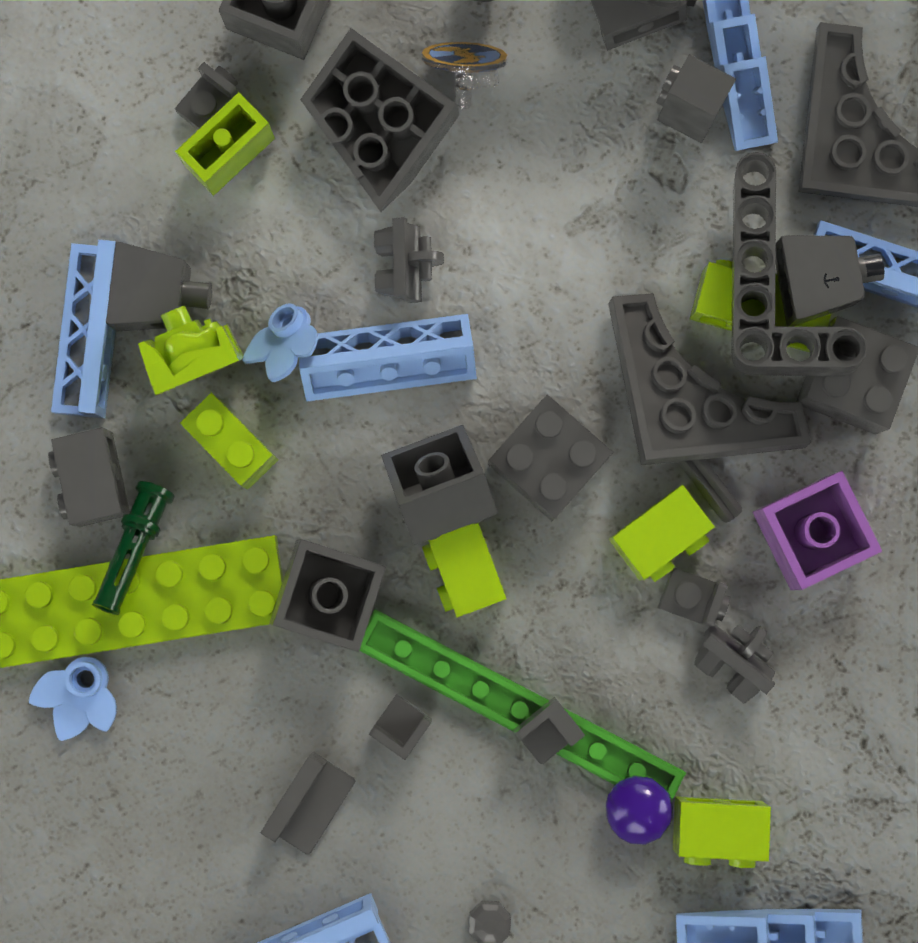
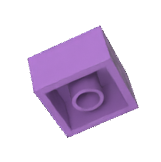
(817, 531)

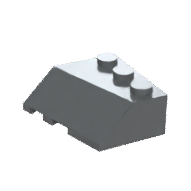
(378, 116)

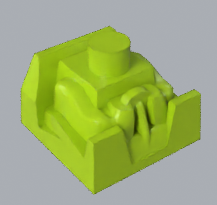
(187, 350)

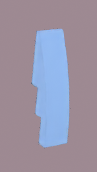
(738, 54)
(771, 926)

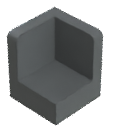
(400, 727)
(548, 731)

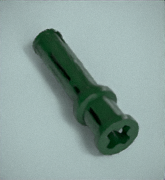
(134, 524)

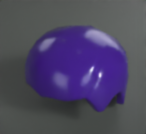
(639, 810)

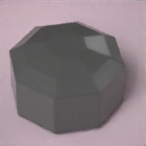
(489, 922)

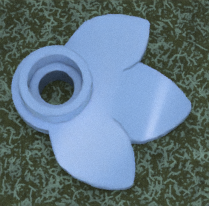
(283, 341)
(73, 702)

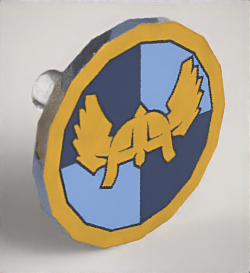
(473, 66)

